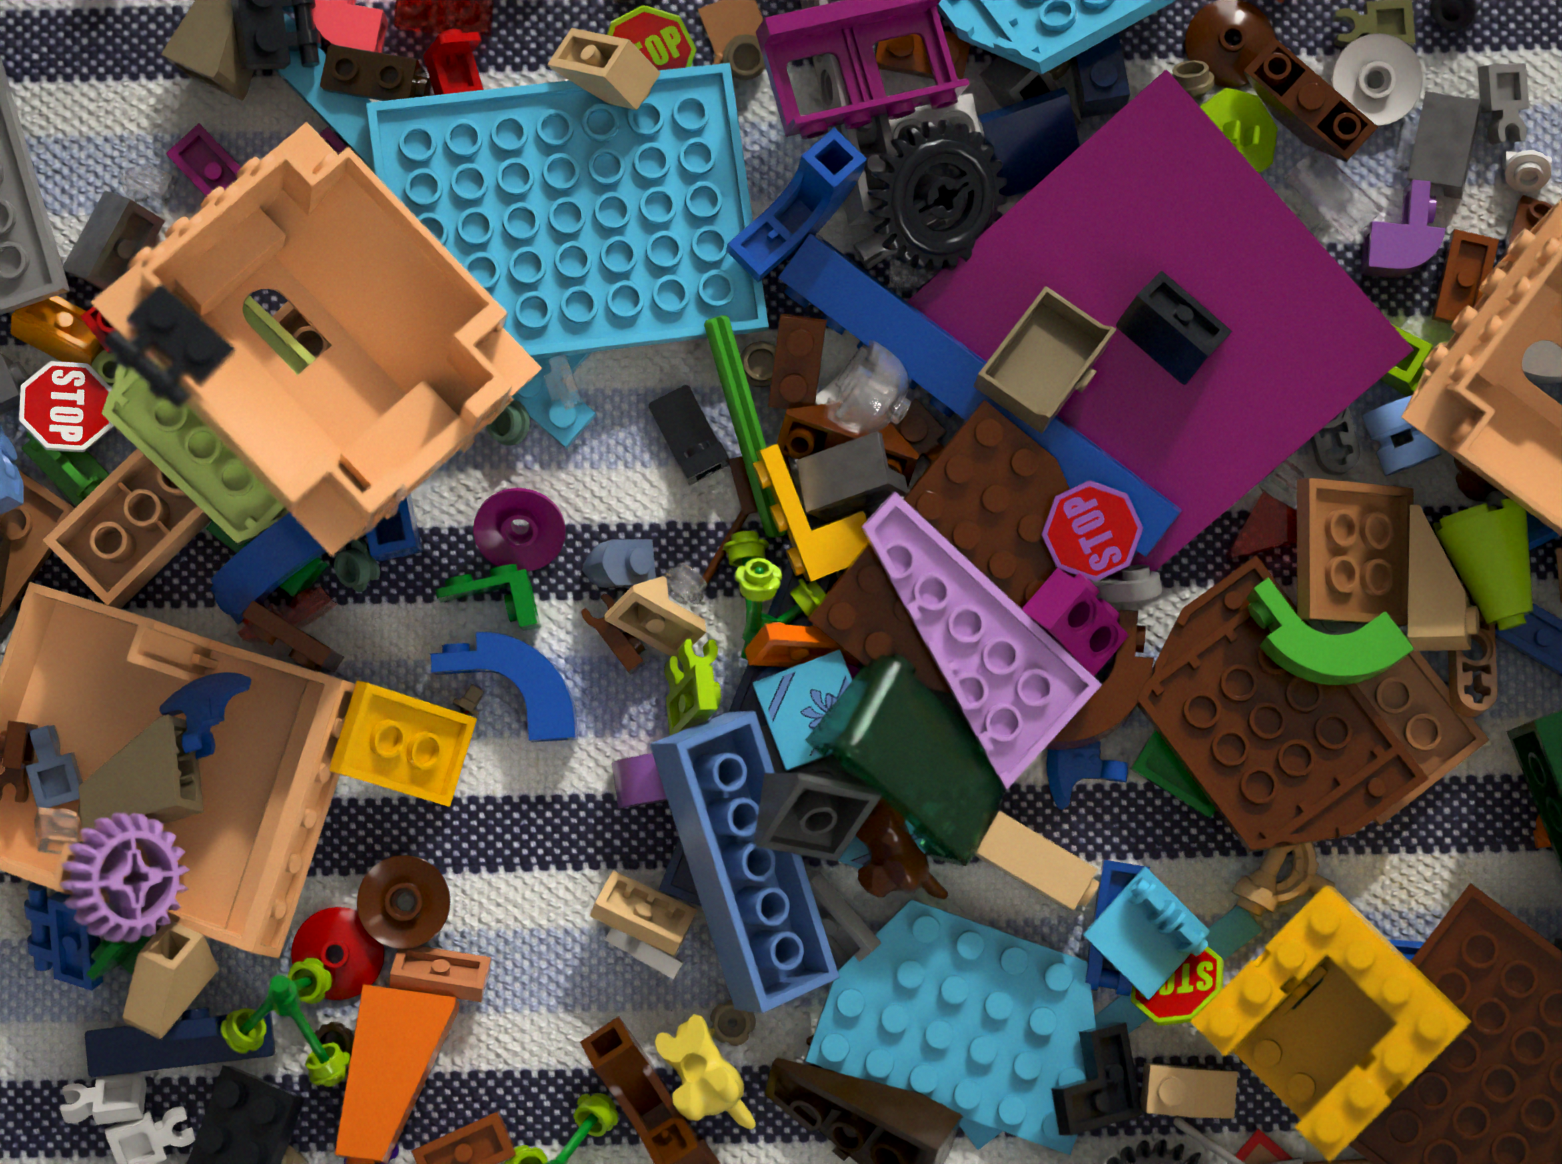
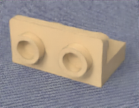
(643, 913)

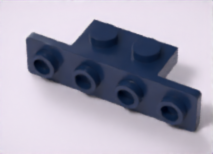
(188, 1042)

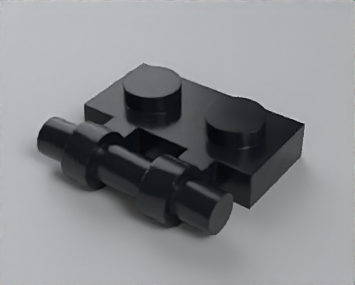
(263, 33)
(179, 336)

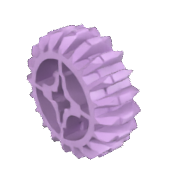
(135, 909)

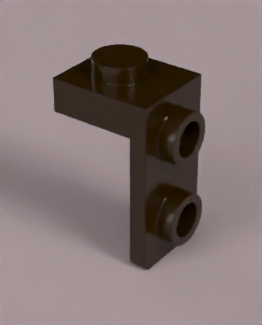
(373, 75)

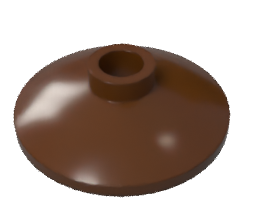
(1207, 44)
(379, 901)

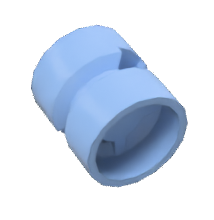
(1387, 423)

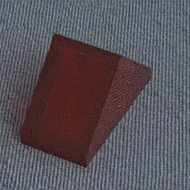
(1265, 527)

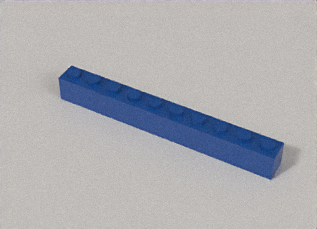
(949, 369)

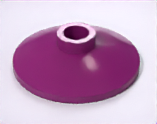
(525, 546)

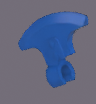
(204, 706)
(1072, 765)

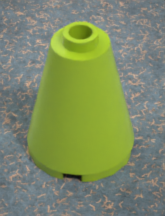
(1492, 559)

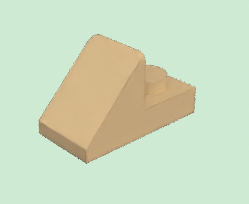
(654, 618)

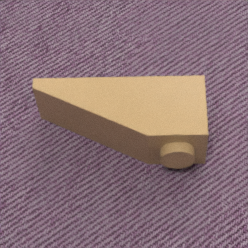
(1437, 603)

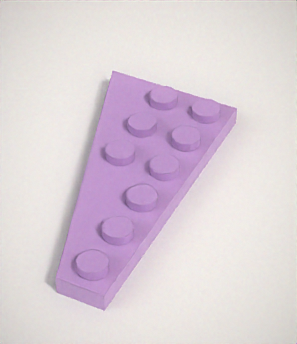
(995, 659)

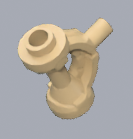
(1262, 893)

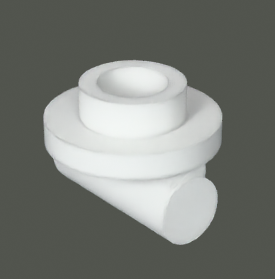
(1526, 170)

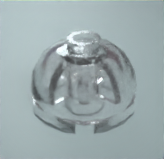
(870, 392)

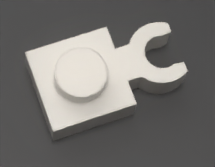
(654, 957)
(110, 1101)
(145, 1141)

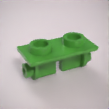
(71, 472)

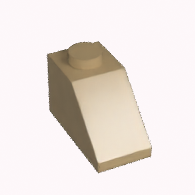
(605, 67)
(1188, 1091)

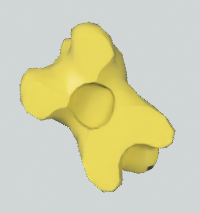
(707, 1079)

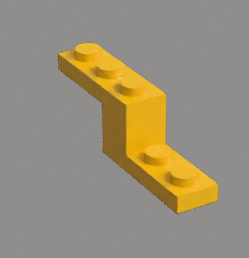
(814, 550)

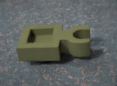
(1379, 17)

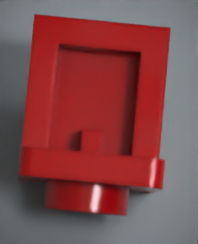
(452, 62)

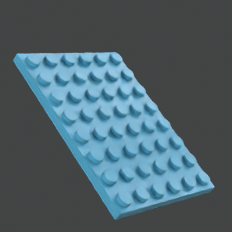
(583, 211)

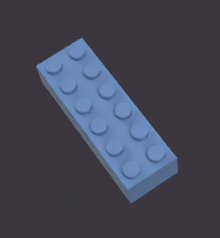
(750, 895)

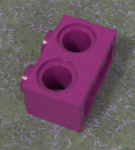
(1077, 619)

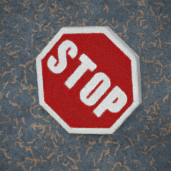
(65, 406)

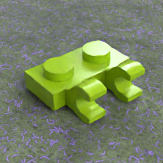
(692, 693)

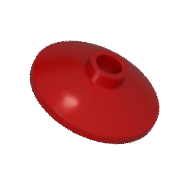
(362, 953)

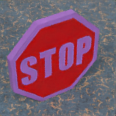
(1092, 530)

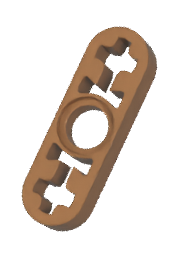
(1484, 682)

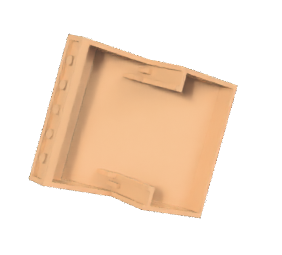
(262, 789)

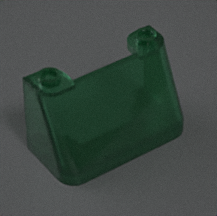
(915, 756)

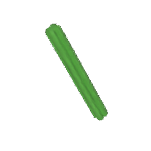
(741, 411)

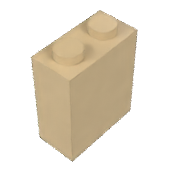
(1037, 863)

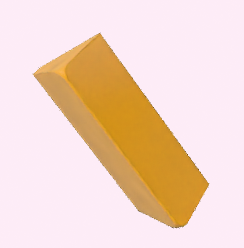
(56, 330)

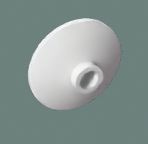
(1399, 73)

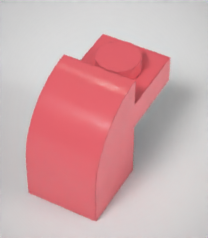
(350, 25)

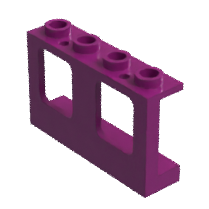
(849, 33)

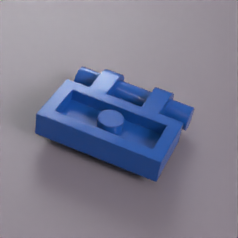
(59, 939)

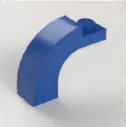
(808, 202)
(264, 566)
(545, 692)

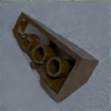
(864, 1117)

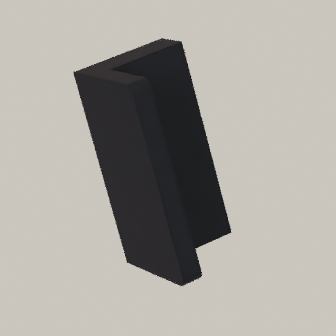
(1172, 327)

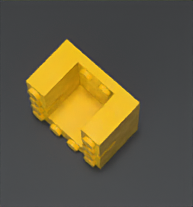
(1350, 1038)

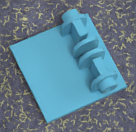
(1147, 933)

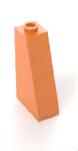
(389, 1064)

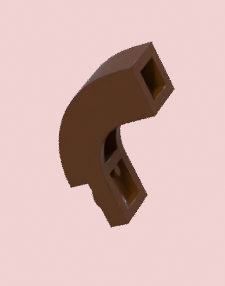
(1116, 697)
(642, 1095)

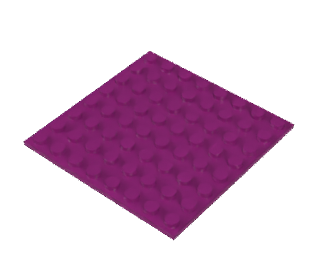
(1178, 198)

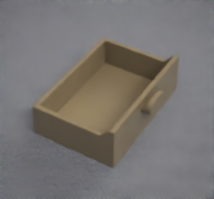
(1044, 360)

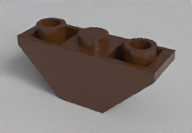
(1307, 103)
(807, 433)

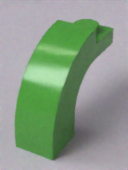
(1324, 656)

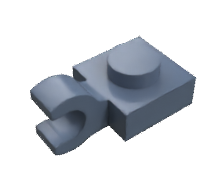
(55, 775)

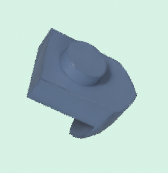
(620, 563)

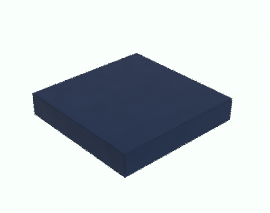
(1030, 138)

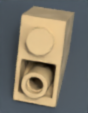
(167, 978)

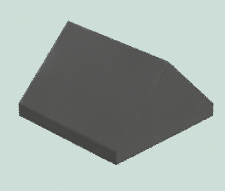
(811, 814)

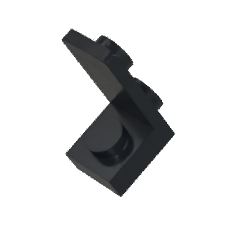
(688, 434)

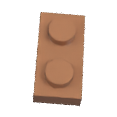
(440, 972)

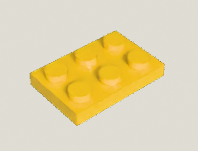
(402, 743)

